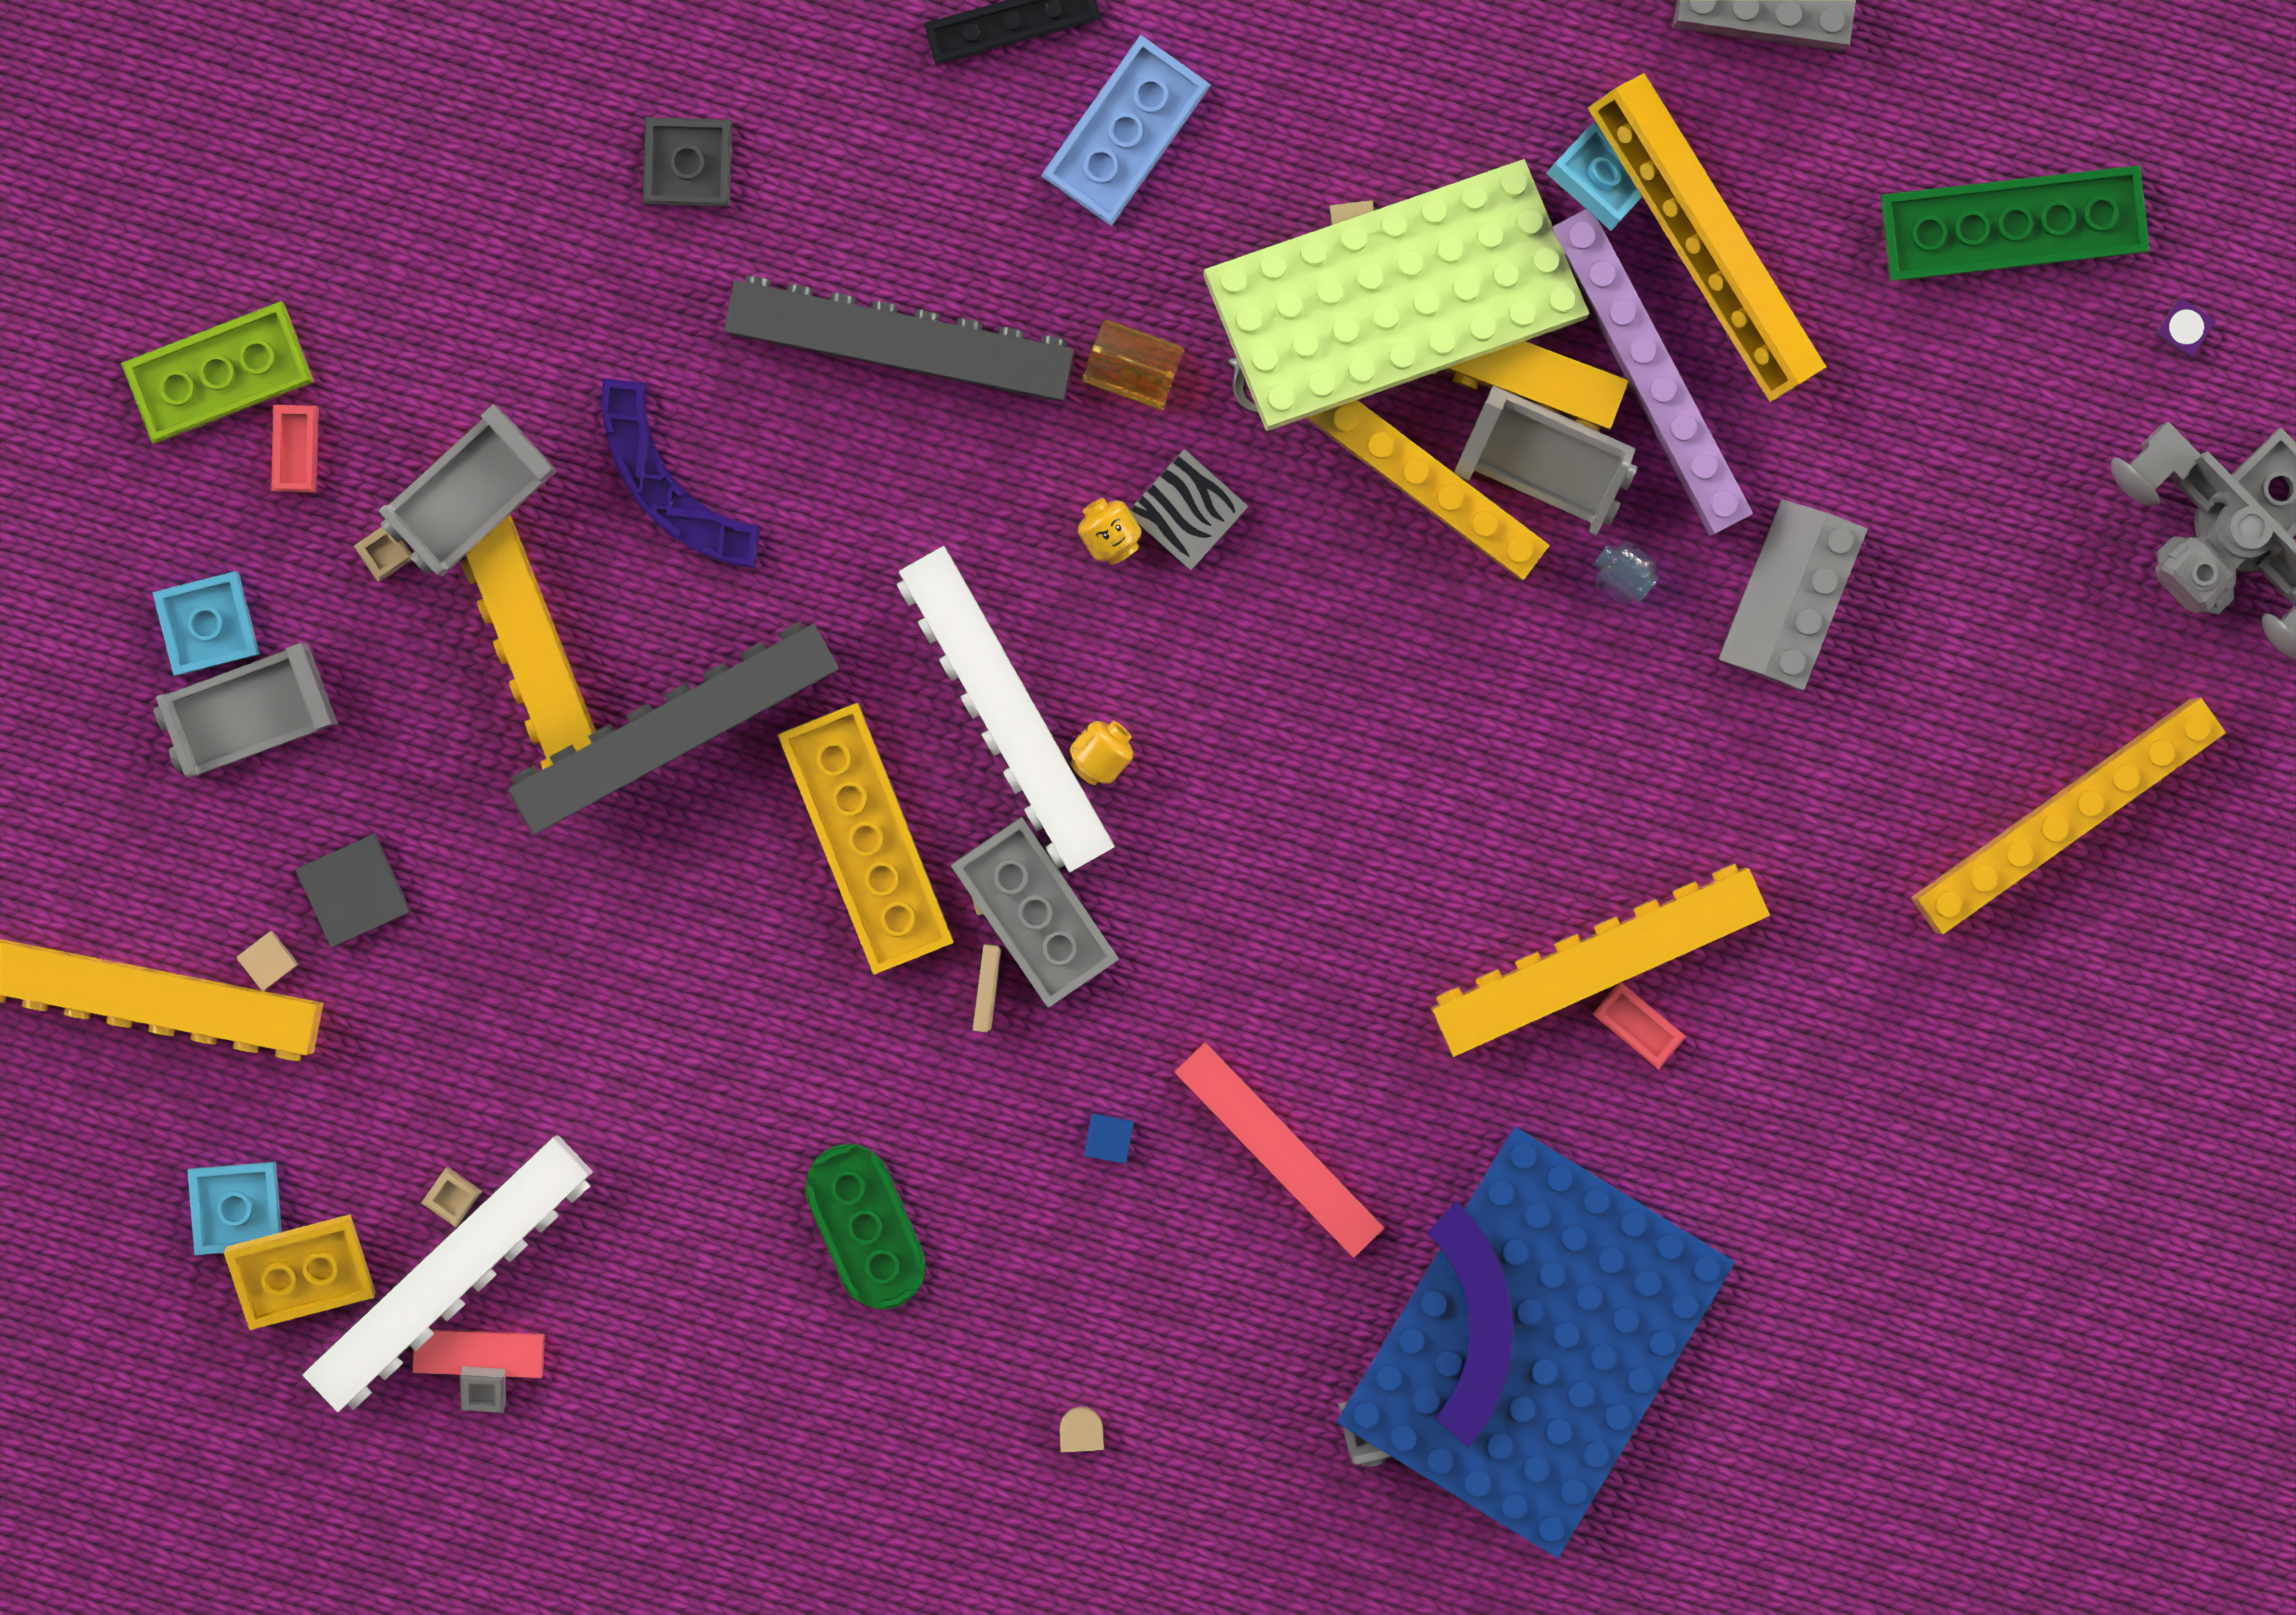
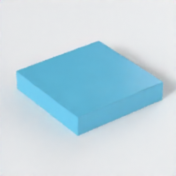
(1596, 177)
(206, 623)
(233, 1205)

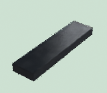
(1004, 26)

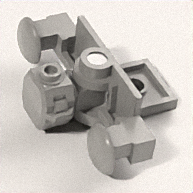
(2234, 523)

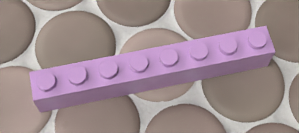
(1651, 373)

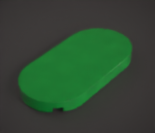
(865, 1226)

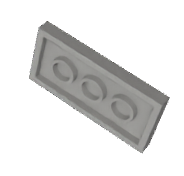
(1034, 912)

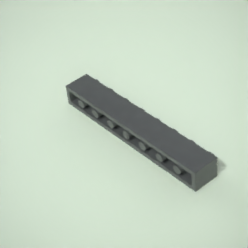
(899, 340)
(672, 729)

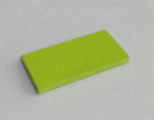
(217, 372)

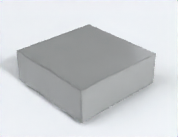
(483, 1389)

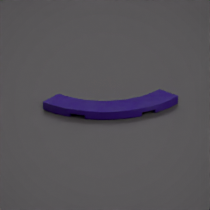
(658, 491)
(1488, 1323)

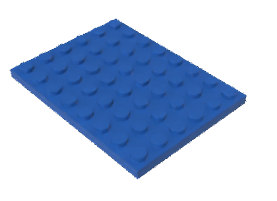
(1598, 1322)

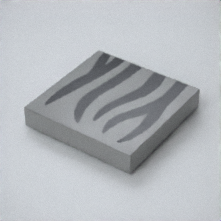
(1187, 509)

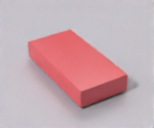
(294, 448)
(1638, 1025)

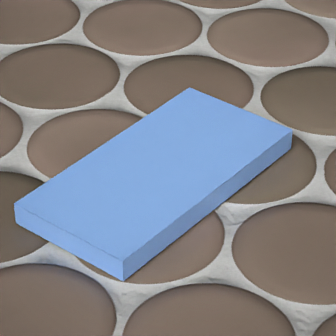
(1125, 130)

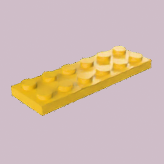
(865, 838)

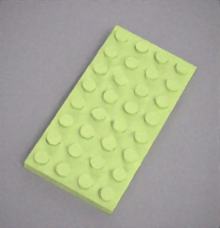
(1395, 294)

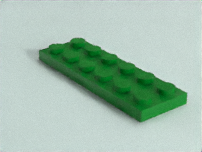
(2014, 223)

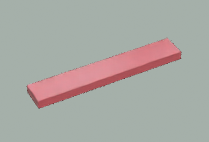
(1279, 1149)

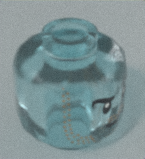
(1625, 572)

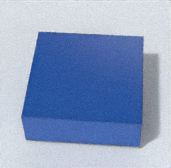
(1108, 1138)

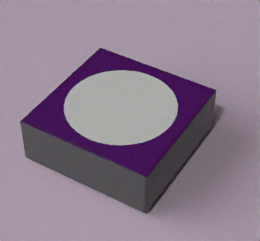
(2185, 327)

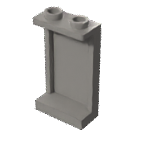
(1548, 457)
(466, 493)
(245, 711)

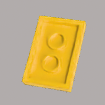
(299, 1272)

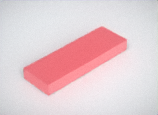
(451, 1349)

